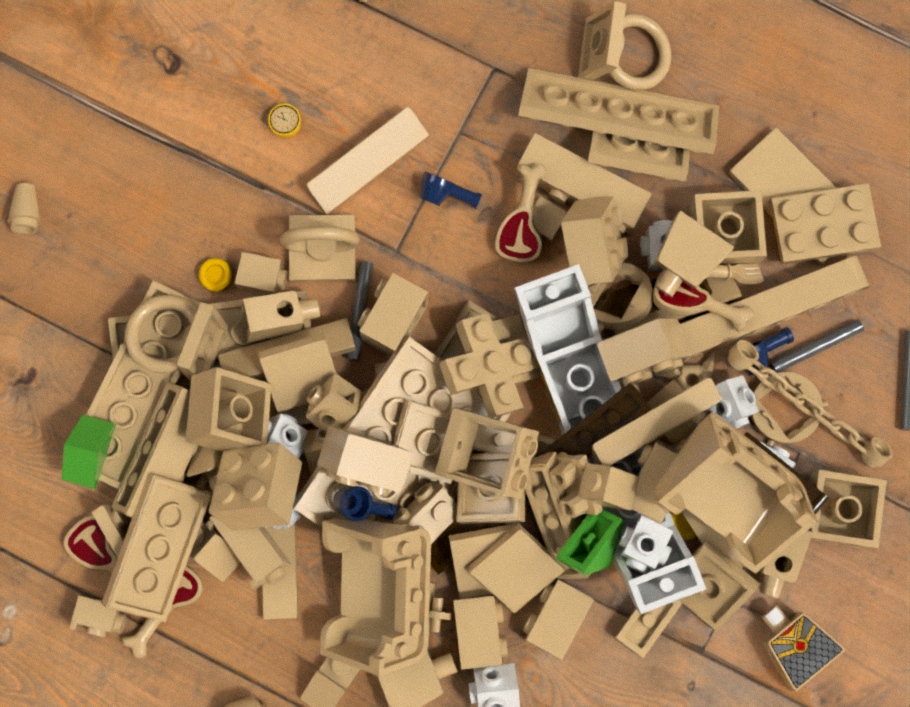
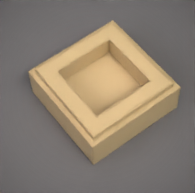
(547, 218)

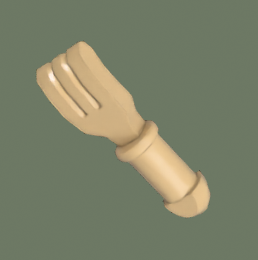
(741, 272)

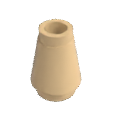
(24, 210)

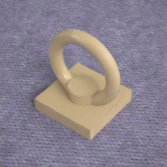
(605, 42)
(321, 248)
(197, 344)

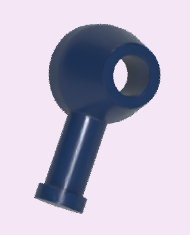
(436, 190)
(769, 344)
(357, 503)

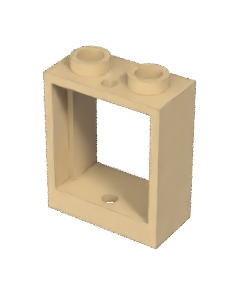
(459, 445)

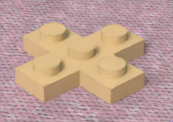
(488, 365)

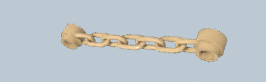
(874, 453)

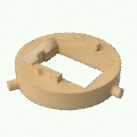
(639, 306)
(766, 424)

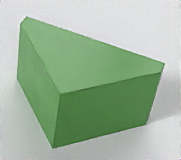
(86, 451)
(592, 543)

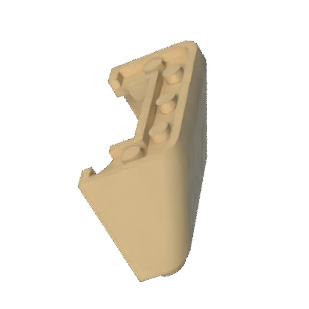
(737, 493)
(381, 595)

